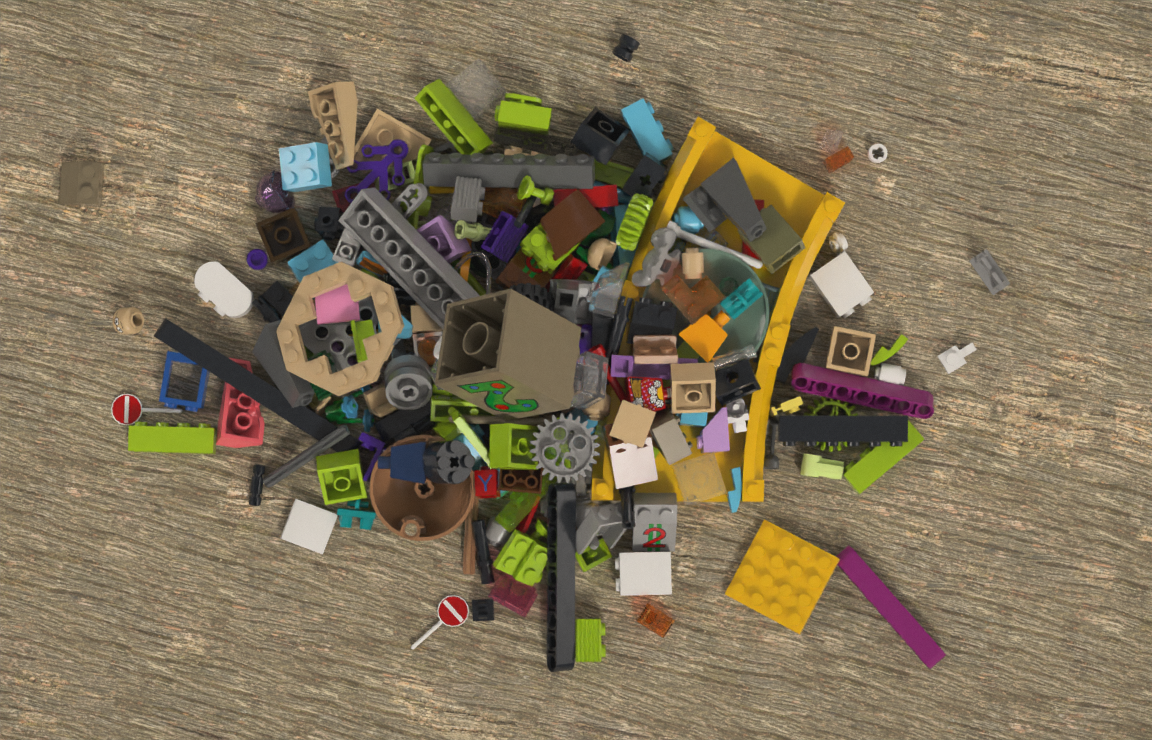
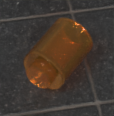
(426, 350)

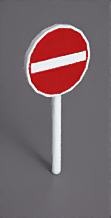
(128, 409)
(451, 611)

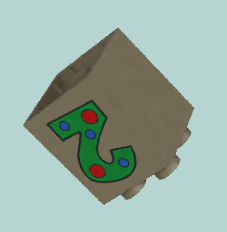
(508, 355)

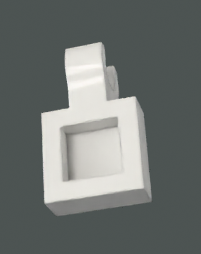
(954, 358)

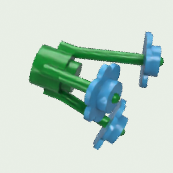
(348, 408)

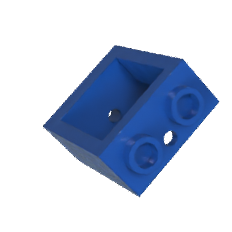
(172, 402)

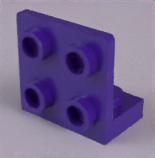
(372, 443)

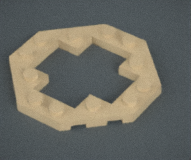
(302, 310)

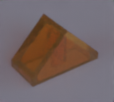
(655, 620)

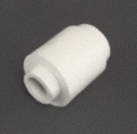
(890, 373)

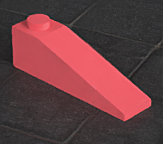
(239, 417)

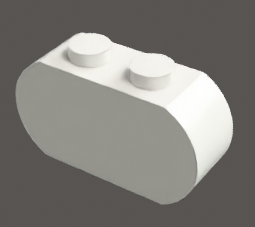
(223, 290)

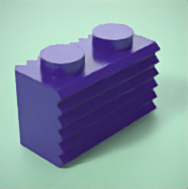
(504, 237)

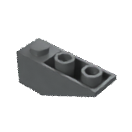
(566, 299)

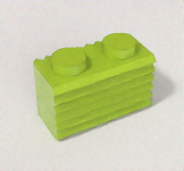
(589, 640)

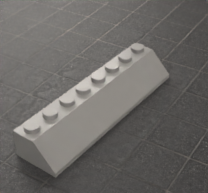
(405, 254)

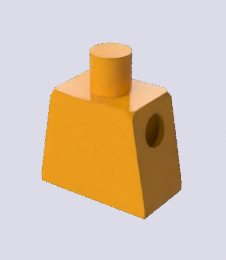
(706, 334)

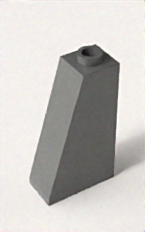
(734, 199)
(269, 354)

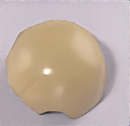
(600, 253)

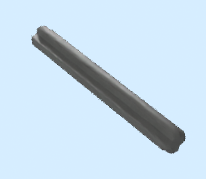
(306, 456)

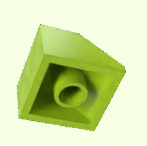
(512, 446)

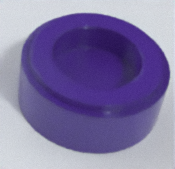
(257, 259)

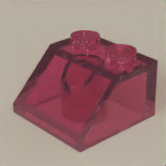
(513, 595)

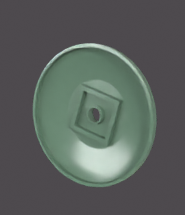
(743, 331)

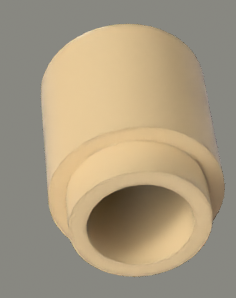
(692, 263)

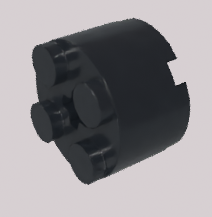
(448, 462)

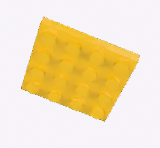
(782, 576)

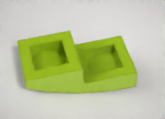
(883, 354)

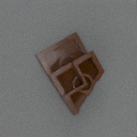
(570, 223)

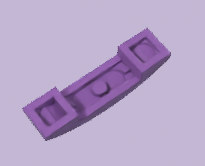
(624, 367)

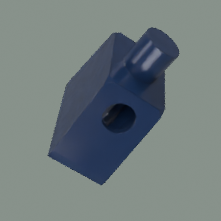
(405, 462)

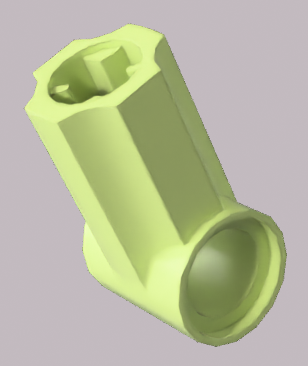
(817, 466)

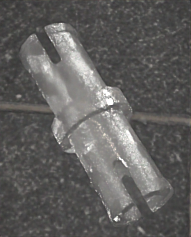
(734, 356)

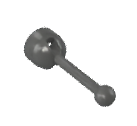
(771, 460)

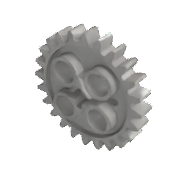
(582, 456)

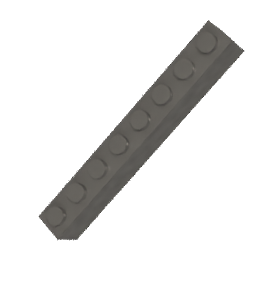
(509, 170)

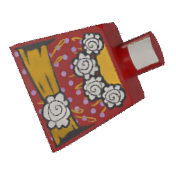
(647, 392)

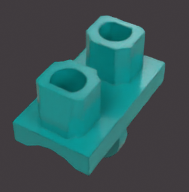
(741, 298)
(346, 515)

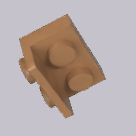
(654, 349)

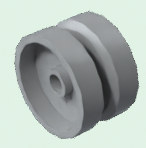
(408, 382)

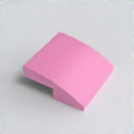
(336, 307)

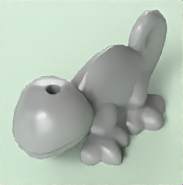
(658, 262)

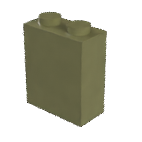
(777, 243)

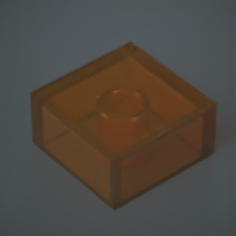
(838, 159)

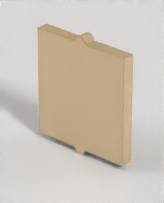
(632, 423)

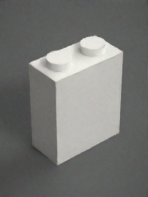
(842, 285)
(644, 573)

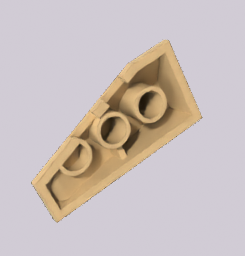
(337, 113)

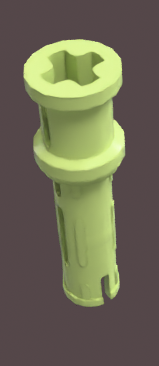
(472, 231)

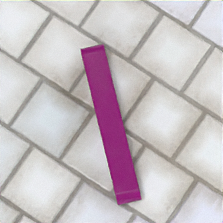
(862, 391)
(889, 607)

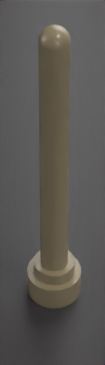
(484, 419)

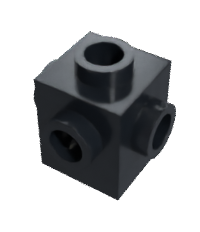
(327, 223)

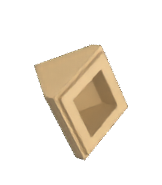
(319, 406)

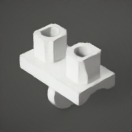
(737, 414)

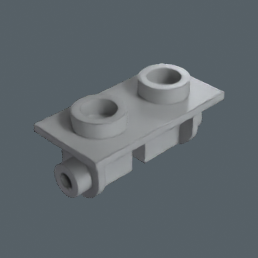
(989, 272)

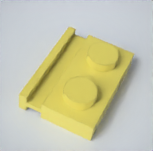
(788, 407)

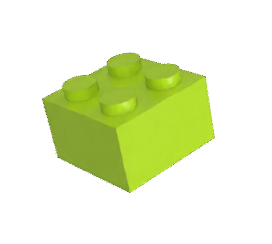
(341, 476)

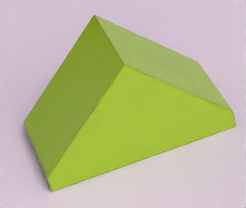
(591, 558)

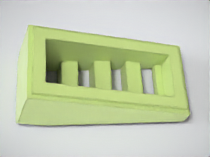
(409, 165)

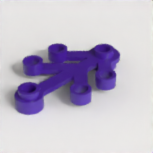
(380, 168)

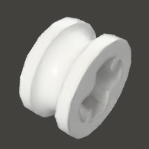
(875, 147)

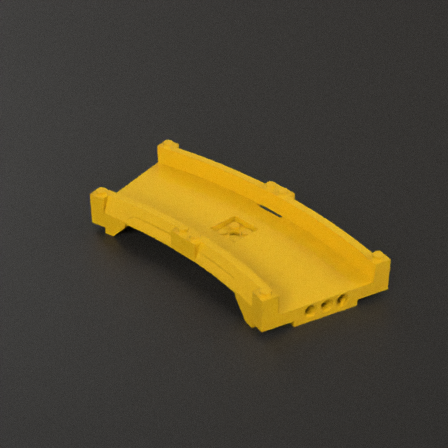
(811, 217)

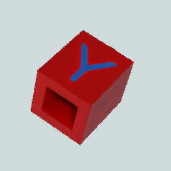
(487, 483)

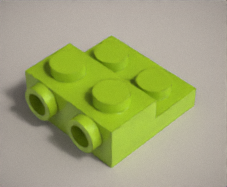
(536, 246)
(523, 558)

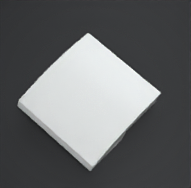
(309, 526)

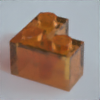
(695, 301)

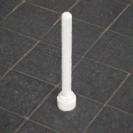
(712, 245)

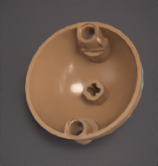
(402, 501)

